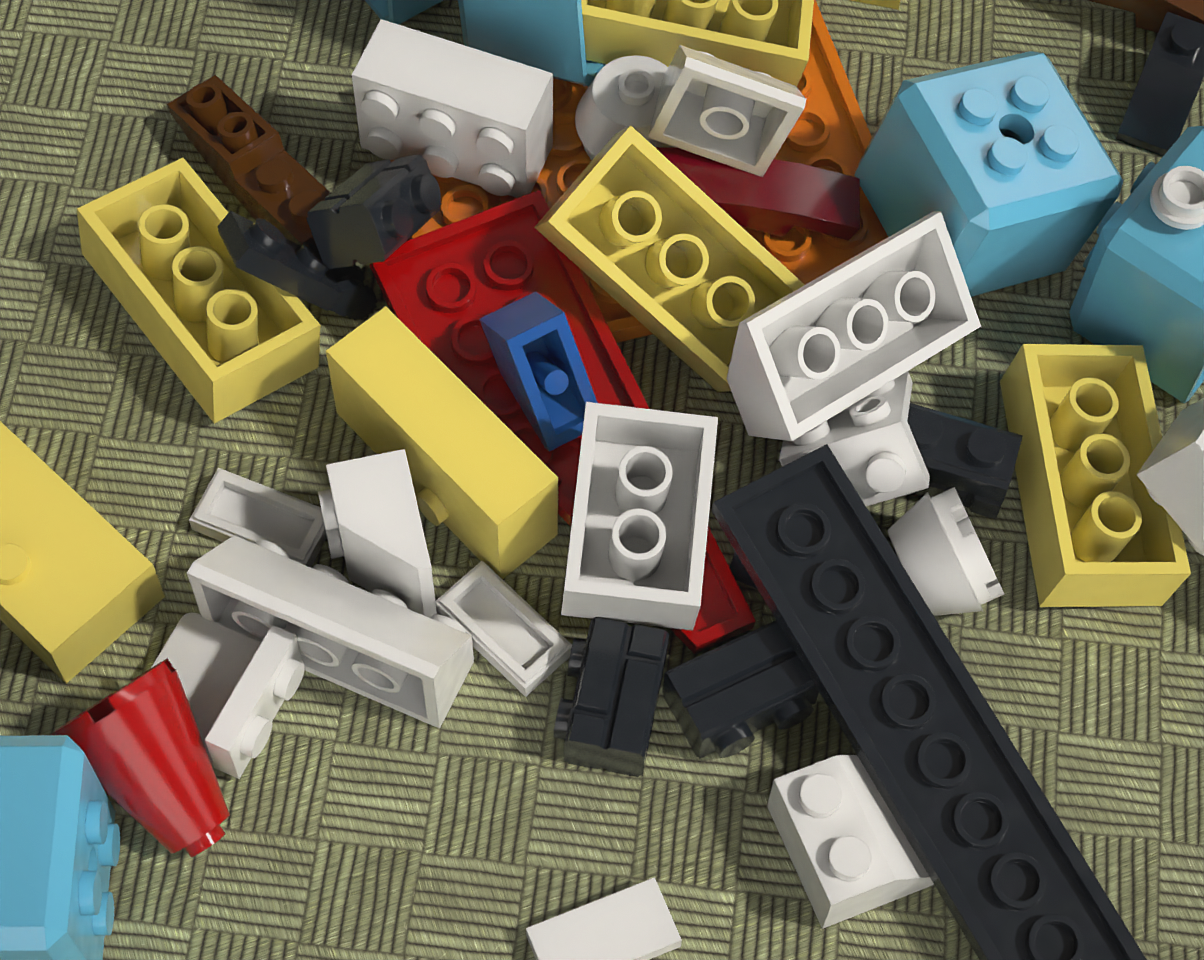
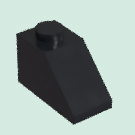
(1166, 86)

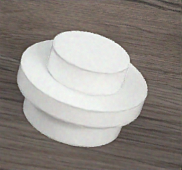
(1179, 198)

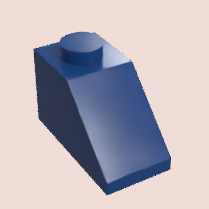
(541, 366)

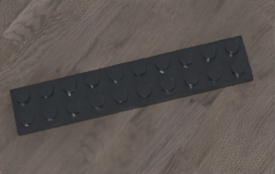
(918, 719)

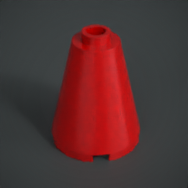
(154, 760)

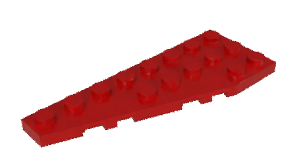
(485, 262)

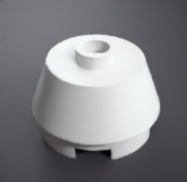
(619, 97)
(944, 555)

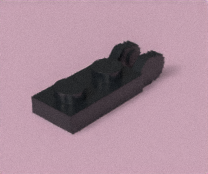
(295, 268)

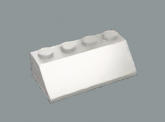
(850, 331)
(341, 630)

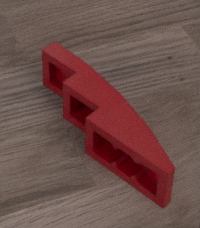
(781, 199)

